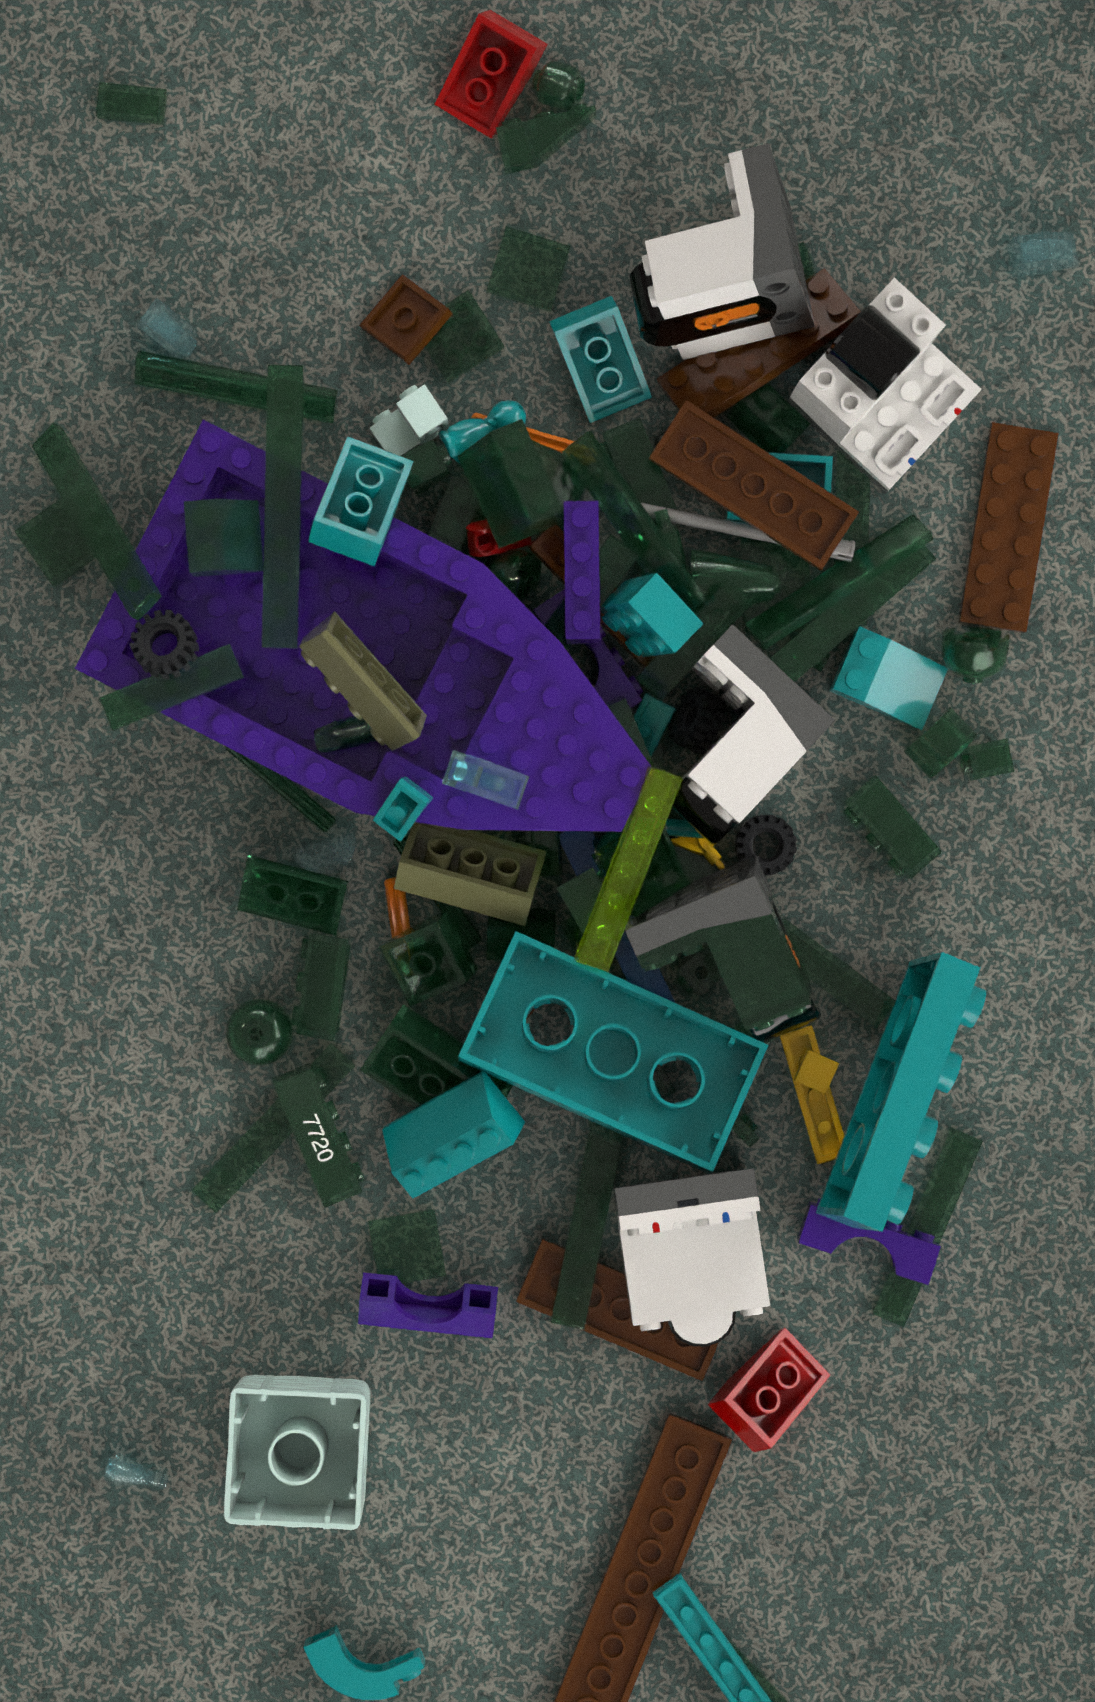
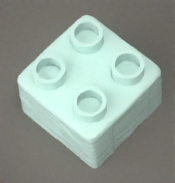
(297, 1452)

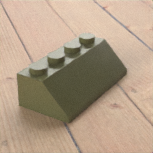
(363, 682)
(470, 871)

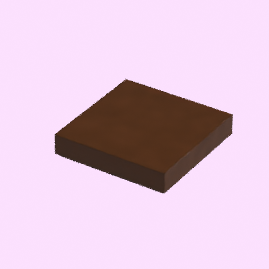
(405, 319)

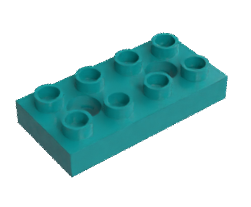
(613, 1053)
(897, 1092)

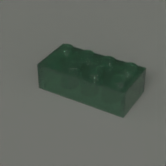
(419, 1060)

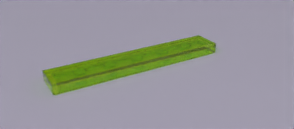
(628, 869)

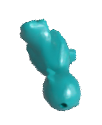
(469, 431)

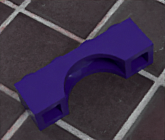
(582, 572)
(611, 678)
(911, 1254)
(392, 1305)

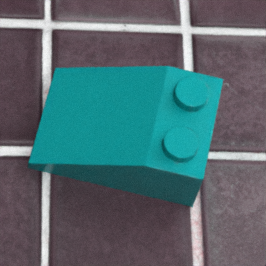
(600, 359)
(360, 501)
(888, 678)

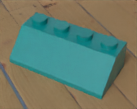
(450, 1134)

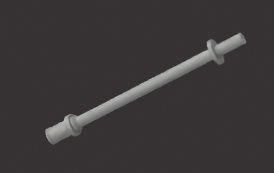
(843, 551)

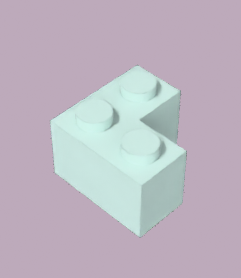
(410, 425)

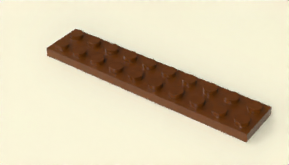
(643, 1560)

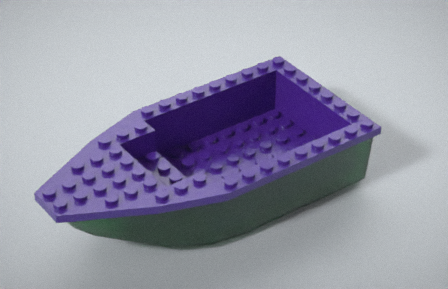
(435, 622)

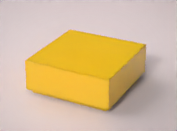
(816, 1071)

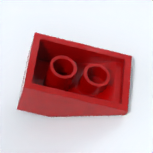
(490, 72)
(769, 1391)

